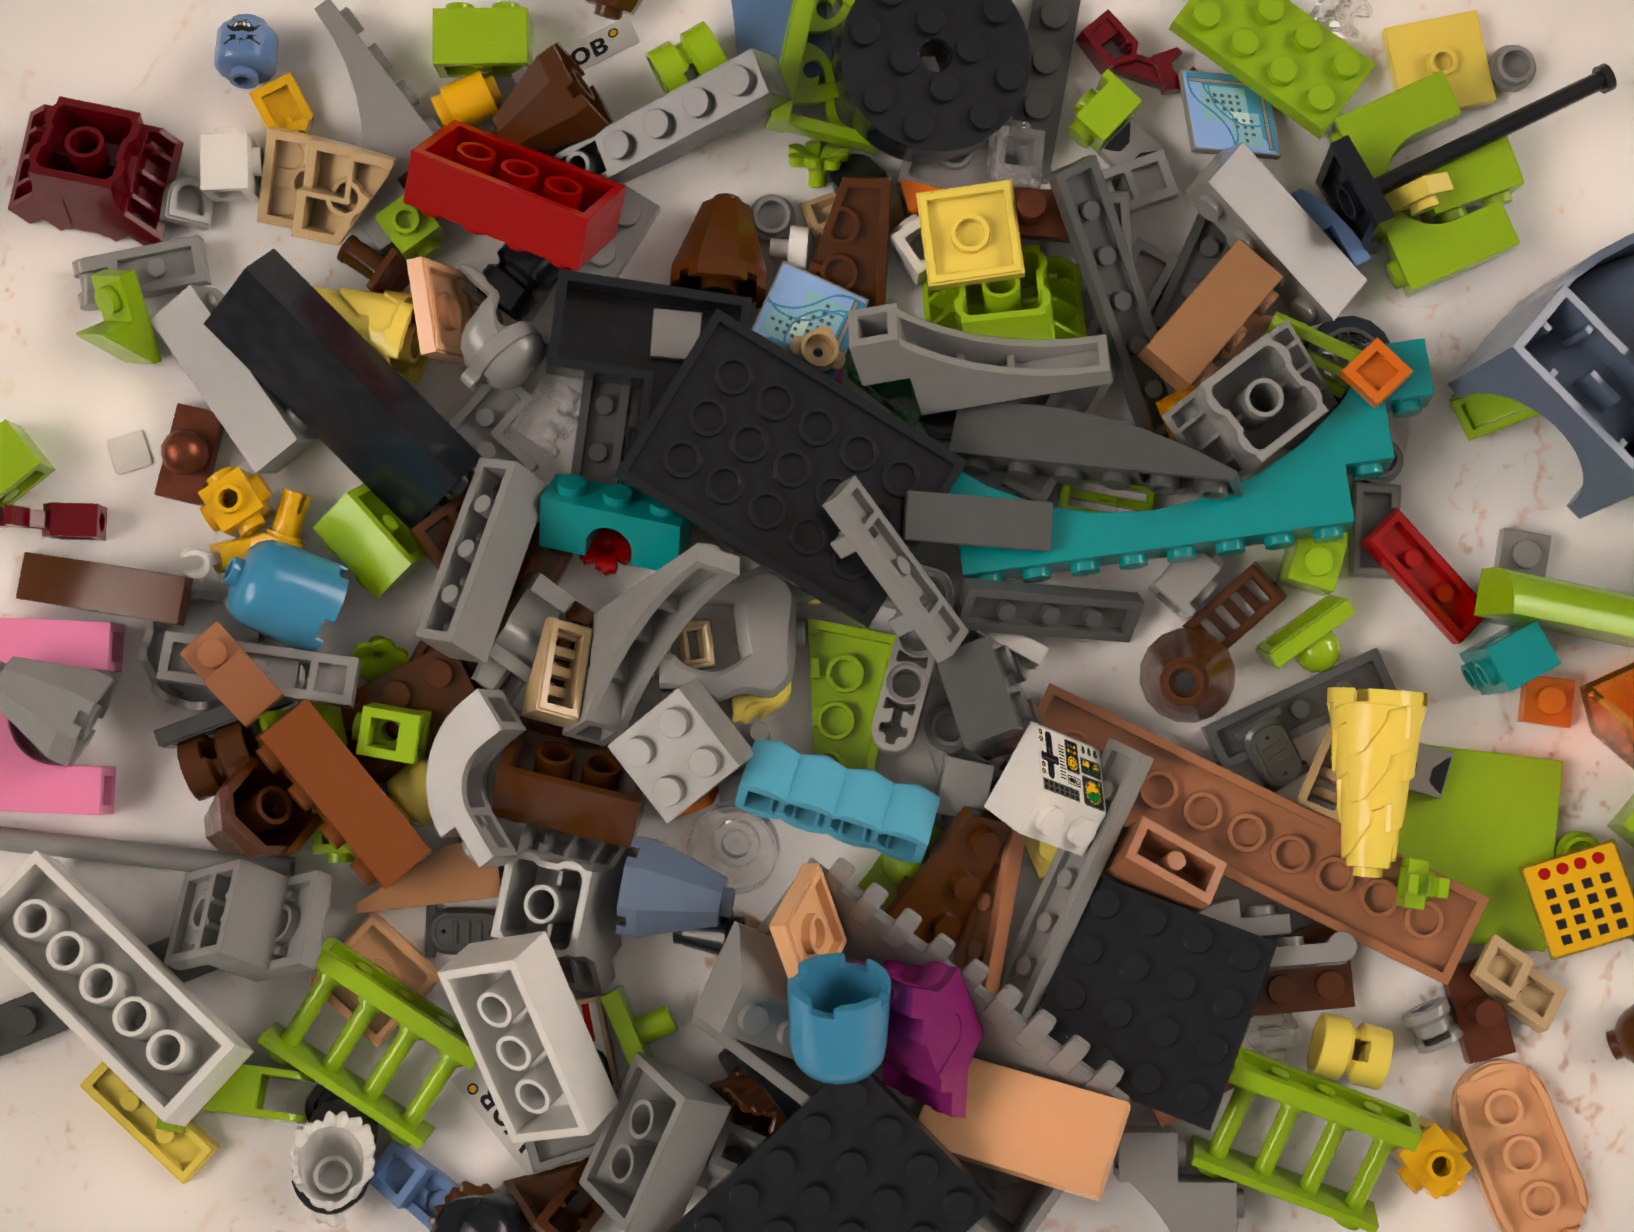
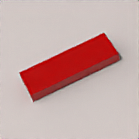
(1423, 575)

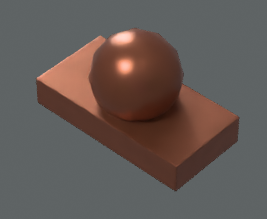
(189, 454)

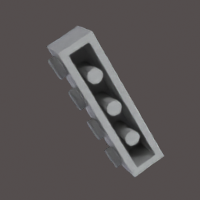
(1255, 207)
(248, 411)
(482, 560)

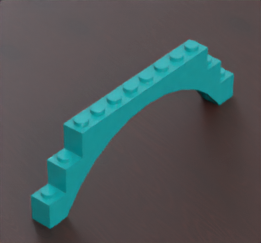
(1290, 500)

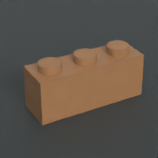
(1212, 318)

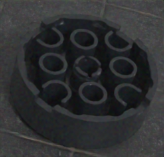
(924, 112)

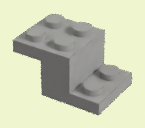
(249, 920)

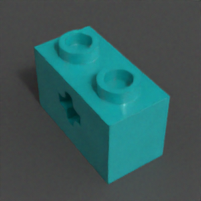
(1508, 659)

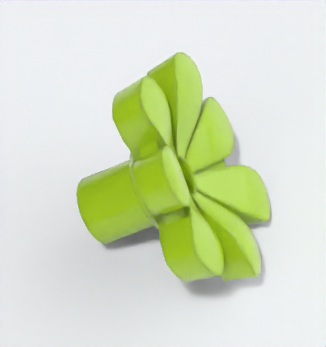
(817, 160)

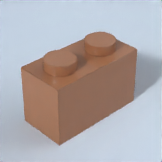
(1165, 865)

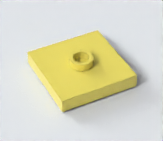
(1443, 44)
(970, 235)

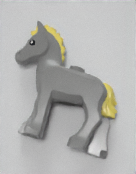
(766, 642)

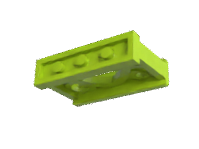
(805, 91)

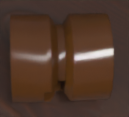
(210, 761)

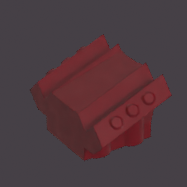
(95, 170)

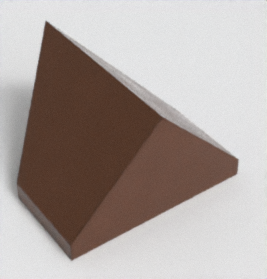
(556, 1200)

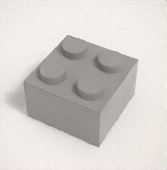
(681, 750)

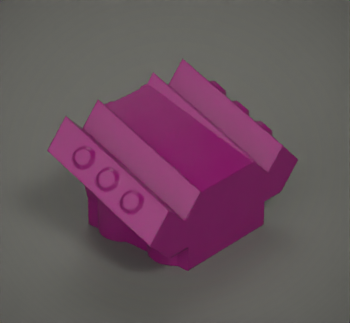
(930, 1035)

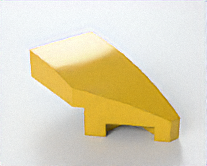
(283, 104)

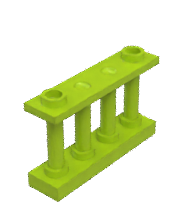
(377, 994)
(1298, 1094)

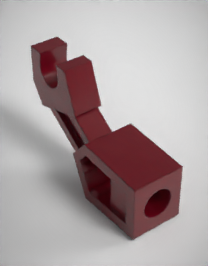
(1149, 71)
(59, 520)

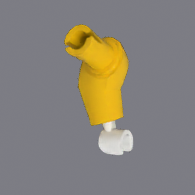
(285, 528)

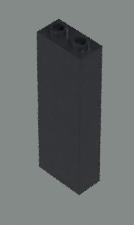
(342, 389)

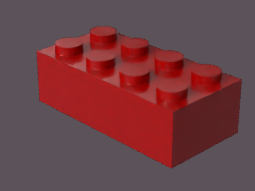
(514, 194)

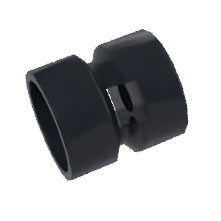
(518, 279)

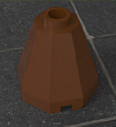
(551, 105)
(722, 251)
(257, 814)

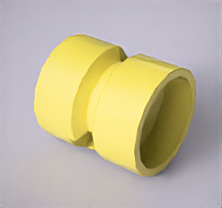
(1333, 1048)

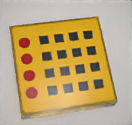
(1581, 899)

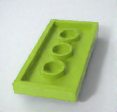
(1277, 55)

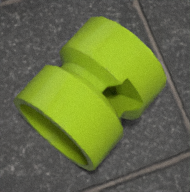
(688, 59)

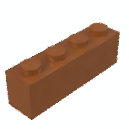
(342, 794)

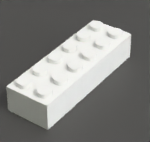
(114, 991)

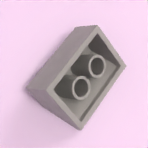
(748, 992)
(653, 1146)

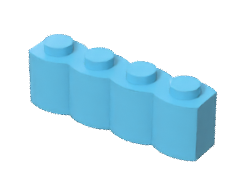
(838, 801)

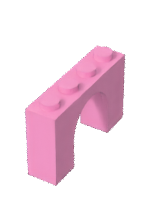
(27, 777)

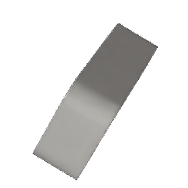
(901, 662)

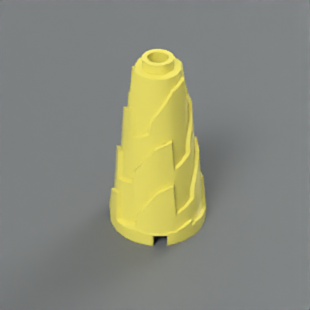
(385, 323)
(1373, 761)

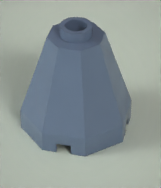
(669, 892)

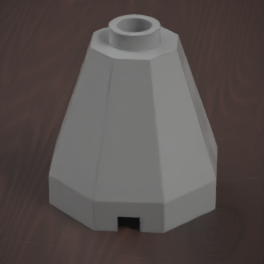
(54, 704)

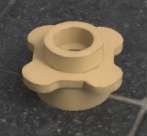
(823, 340)

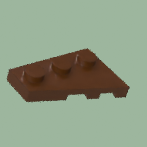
(952, 875)

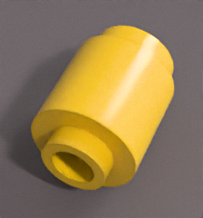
(468, 99)

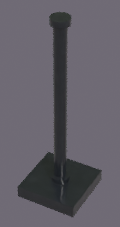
(1360, 197)

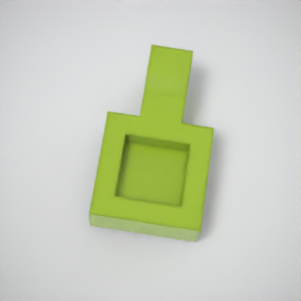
(1418, 884)

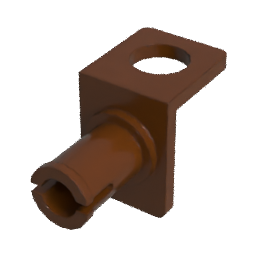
(383, 271)

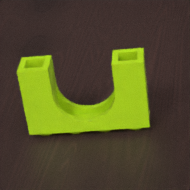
(1418, 250)

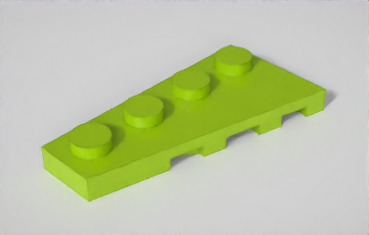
(845, 689)

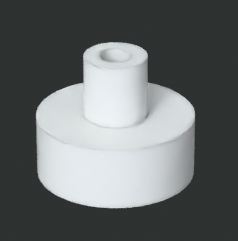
(794, 248)

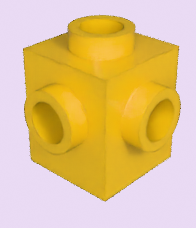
(248, 513)
(1436, 1164)

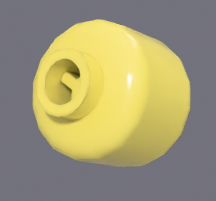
(409, 793)

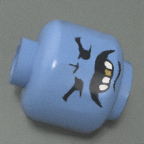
(246, 51)

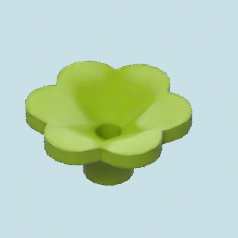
(379, 657)

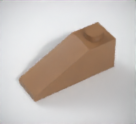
(438, 879)

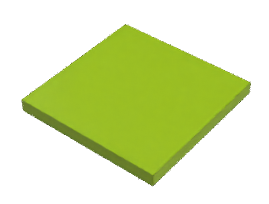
(1487, 824)

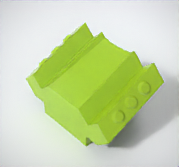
(1032, 307)

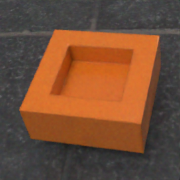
(1376, 373)
(1547, 702)

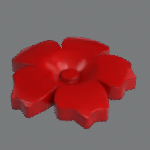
(607, 550)

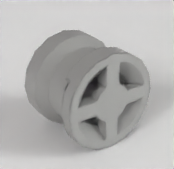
(1432, 1025)

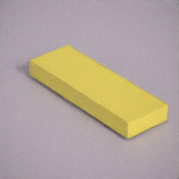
(178, 1152)

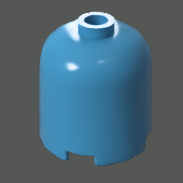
(285, 592)
(838, 1018)

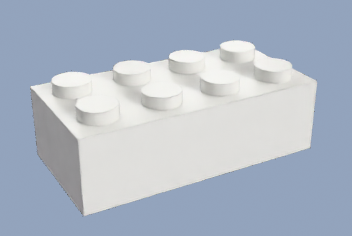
(528, 1037)

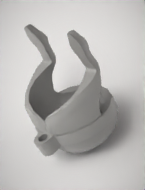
(492, 351)

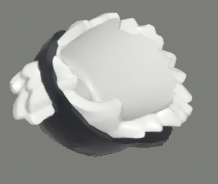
(333, 1160)

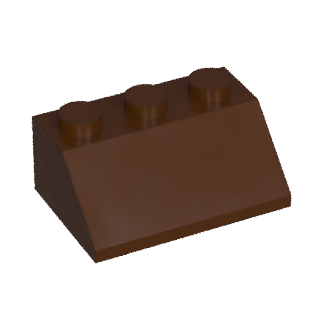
(567, 786)

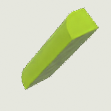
(1556, 605)

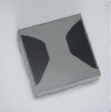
(1128, 144)
(1431, 771)

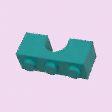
(577, 509)

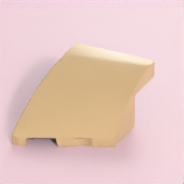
(318, 184)

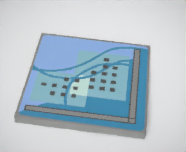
(1226, 113)
(801, 304)

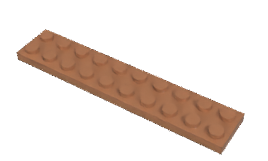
(1277, 845)

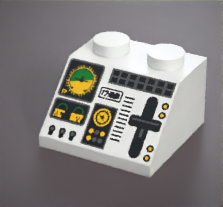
(1051, 790)

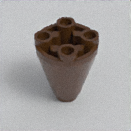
(1190, 652)

